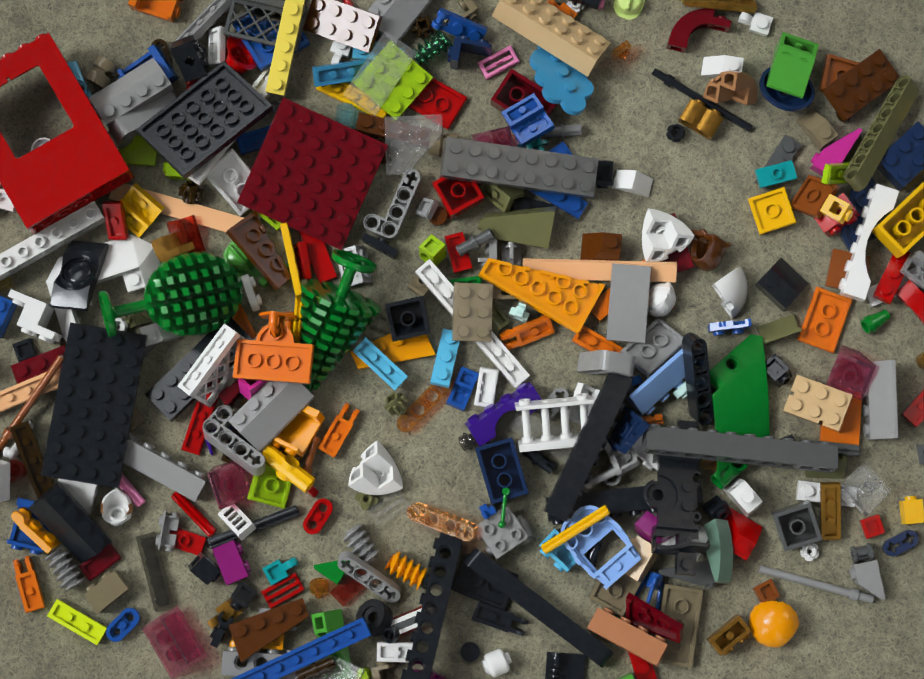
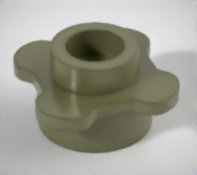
(366, 504)

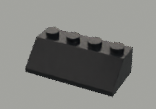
(70, 523)

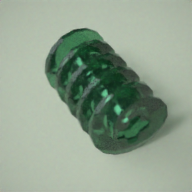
(431, 48)

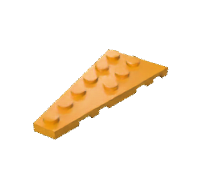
(552, 294)

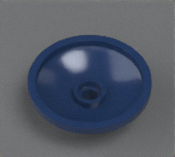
(783, 100)

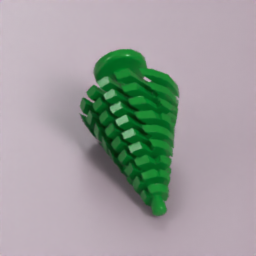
(334, 316)

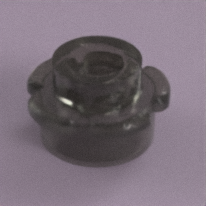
(466, 442)

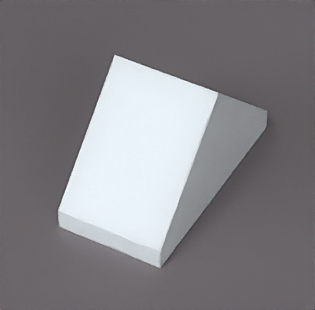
(632, 182)

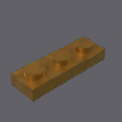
(830, 510)

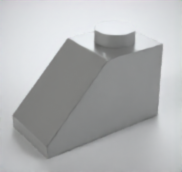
(868, 577)

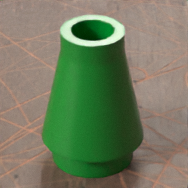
(873, 322)

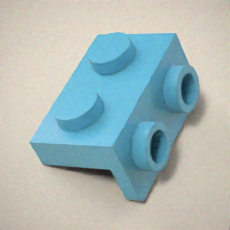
(561, 555)

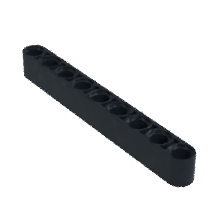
(539, 607)

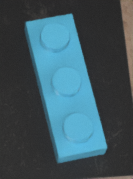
(445, 360)
(380, 364)

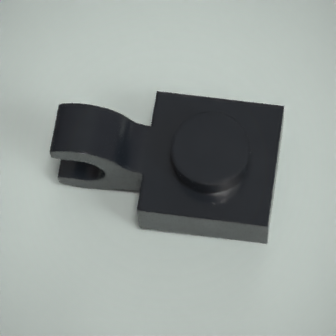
(219, 633)

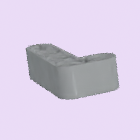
(124, 127)
(397, 203)
(605, 362)
(237, 444)

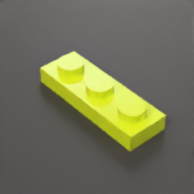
(77, 621)

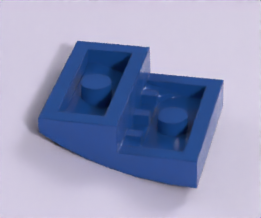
(528, 120)

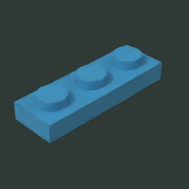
(336, 72)

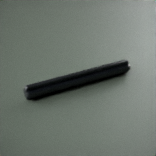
(260, 524)

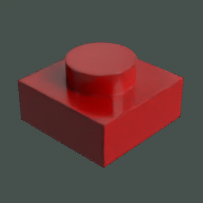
(872, 526)

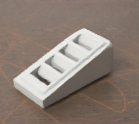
(243, 532)

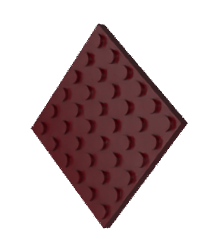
(312, 173)

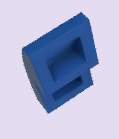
(462, 388)

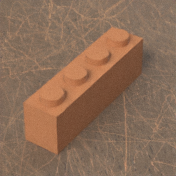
(628, 637)

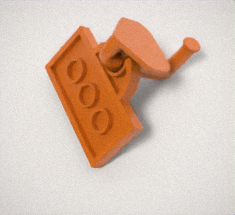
(274, 353)

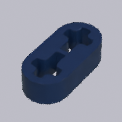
(902, 546)

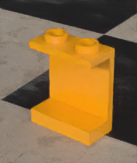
(299, 432)

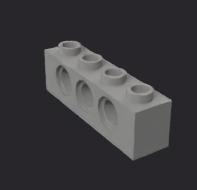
(231, 666)

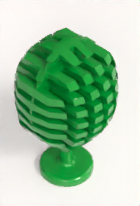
(184, 296)

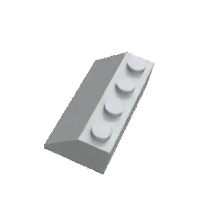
(398, 15)
(131, 91)
(881, 403)
(270, 411)

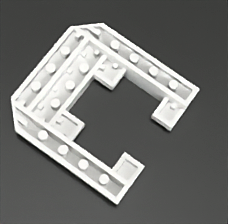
(133, 260)

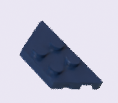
(628, 430)

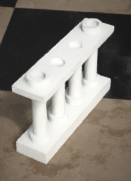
(547, 440)

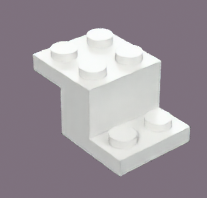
(35, 317)

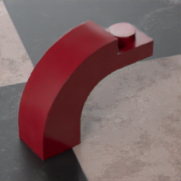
(691, 22)

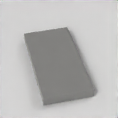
(628, 303)

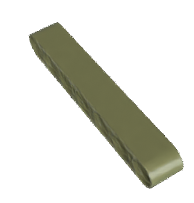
(881, 133)

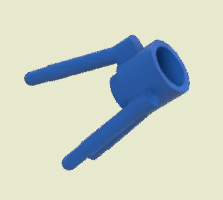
(654, 582)

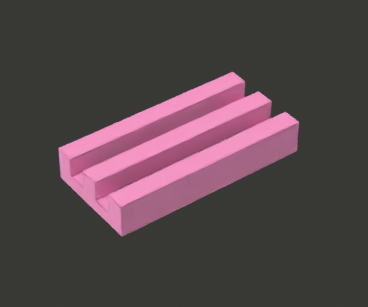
(484, 69)

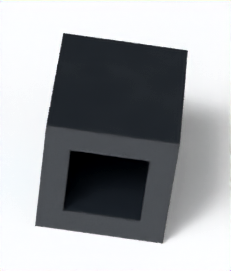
(204, 568)

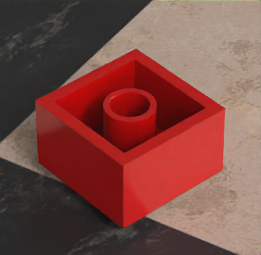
(457, 195)

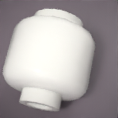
(496, 663)

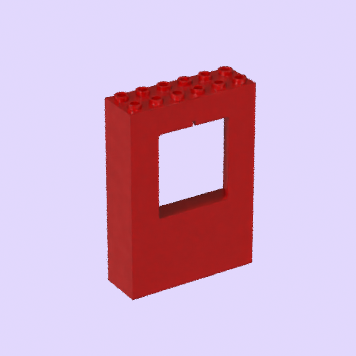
(70, 167)

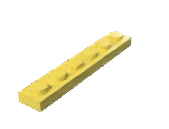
(285, 47)

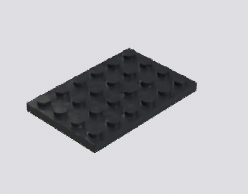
(204, 119)

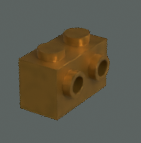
(728, 635)

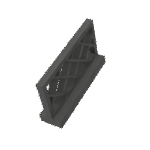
(271, 6)

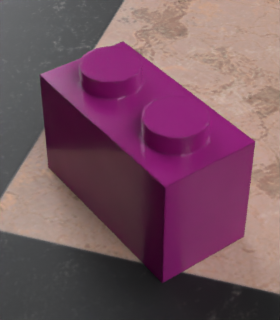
(231, 562)

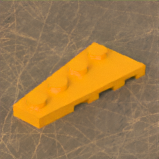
(400, 350)

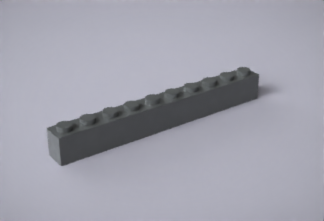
(740, 449)

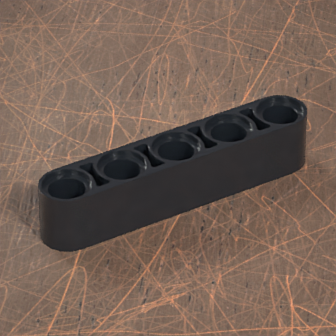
(697, 367)

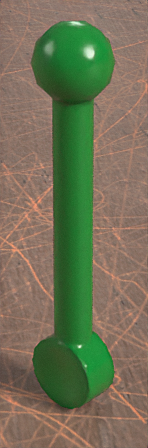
(502, 524)

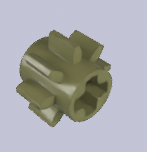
(396, 404)

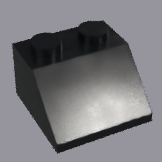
(781, 284)
(408, 318)

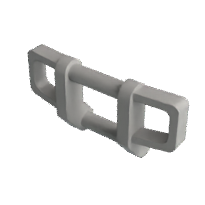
(616, 470)

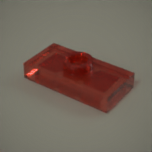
(347, 589)

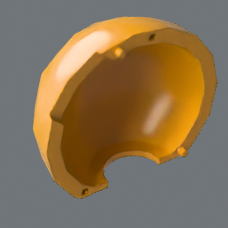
(773, 623)

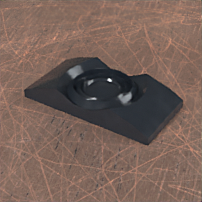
(78, 275)

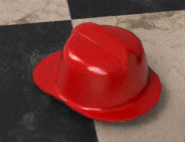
(238, 56)

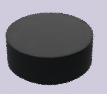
(470, 651)

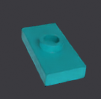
(775, 174)

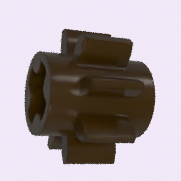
(420, 22)
(190, 192)

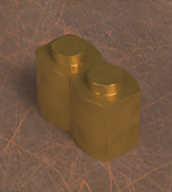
(700, 118)

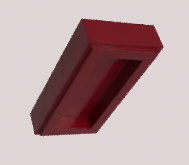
(98, 564)

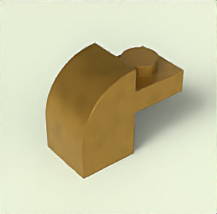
(169, 246)

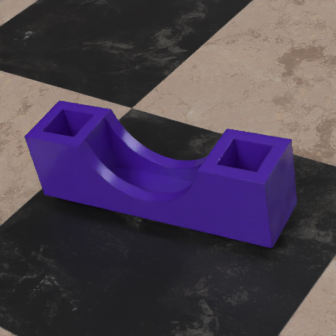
(483, 425)

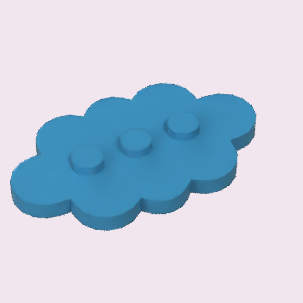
(560, 82)

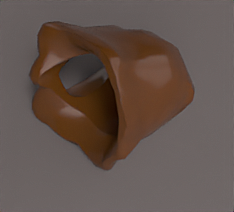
(707, 250)

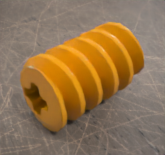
(406, 569)

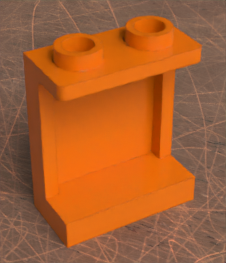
(162, 9)

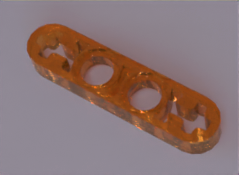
(428, 406)
(441, 525)

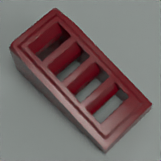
(230, 394)

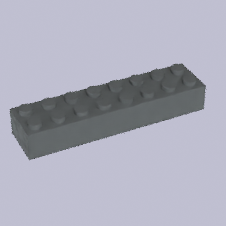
(518, 168)

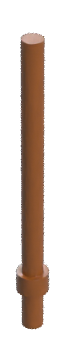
(7, 435)

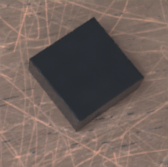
(24, 349)

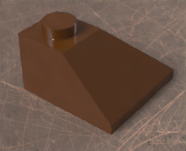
(601, 246)

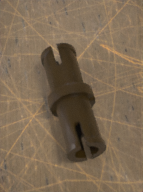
(316, 669)

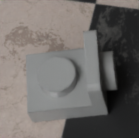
(491, 250)

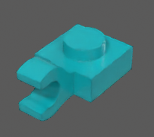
(278, 571)

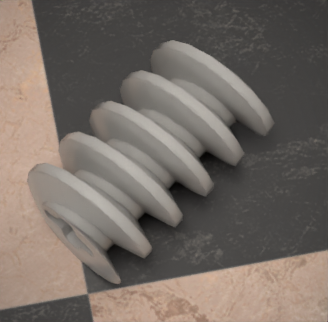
(361, 544)
(64, 568)

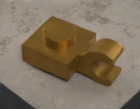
(229, 611)

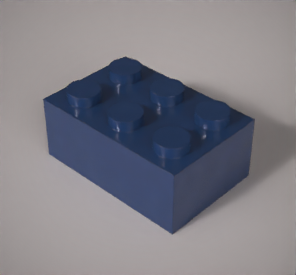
(904, 157)
(501, 470)

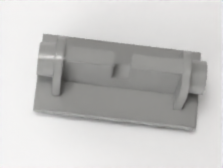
(512, 253)
(166, 539)

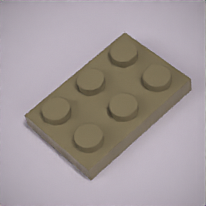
(472, 312)

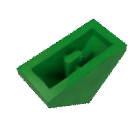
(331, 570)

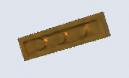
(726, 5)

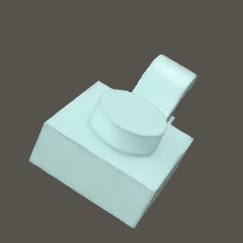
(519, 313)

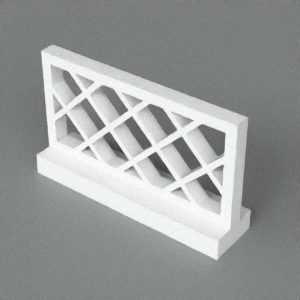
(209, 363)

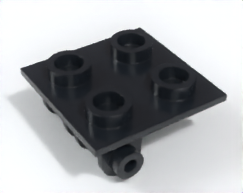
(565, 666)

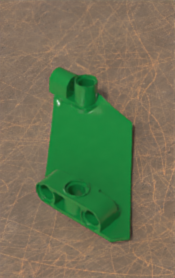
(740, 399)

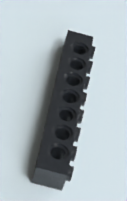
(448, 544)

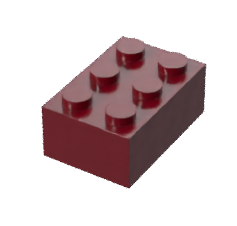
(516, 88)

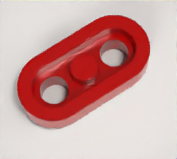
(318, 516)

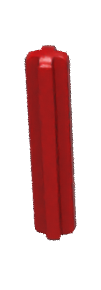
(194, 513)

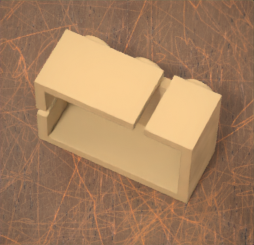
(818, 403)

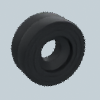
(383, 619)

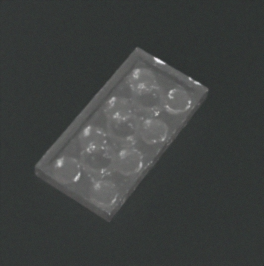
(380, 73)

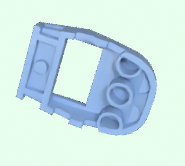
(588, 538)

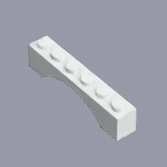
(857, 281)

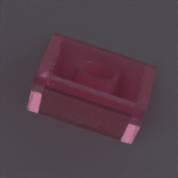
(228, 483)

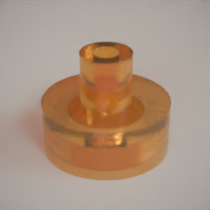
(319, 587)

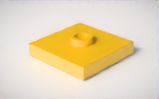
(772, 210)

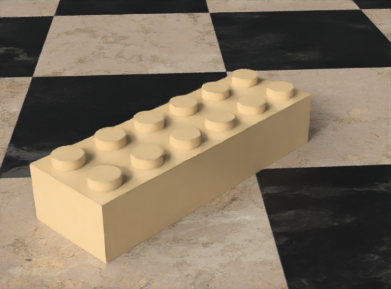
(554, 32)

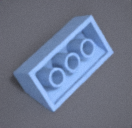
(658, 385)

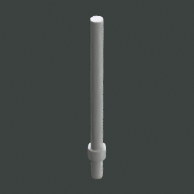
(852, 594)

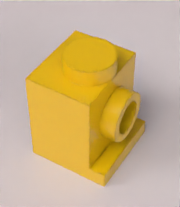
(831, 207)

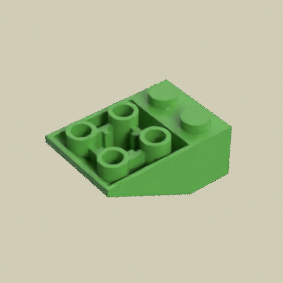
(792, 64)

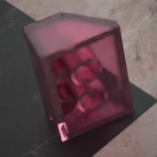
(174, 642)

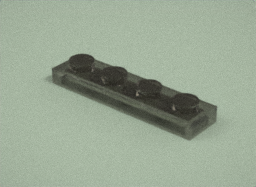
(155, 572)

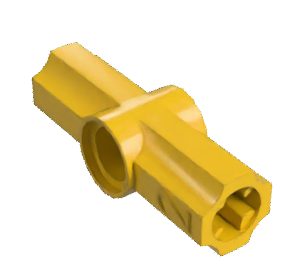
(288, 468)

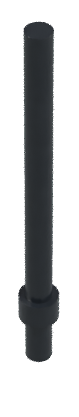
(670, 81)

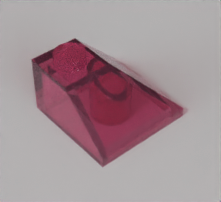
(851, 372)

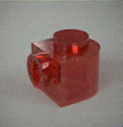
(17, 470)

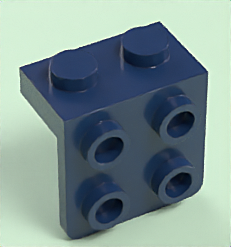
(464, 44)

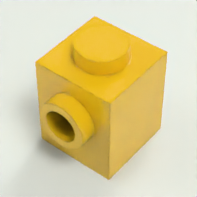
(911, 510)

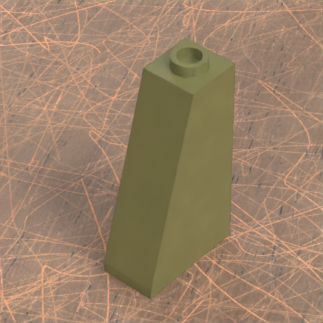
(521, 226)

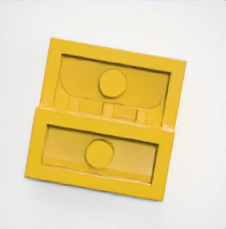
(140, 210)

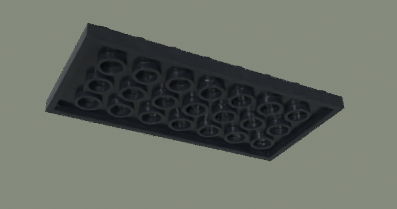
(94, 406)

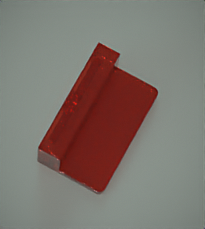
(187, 231)

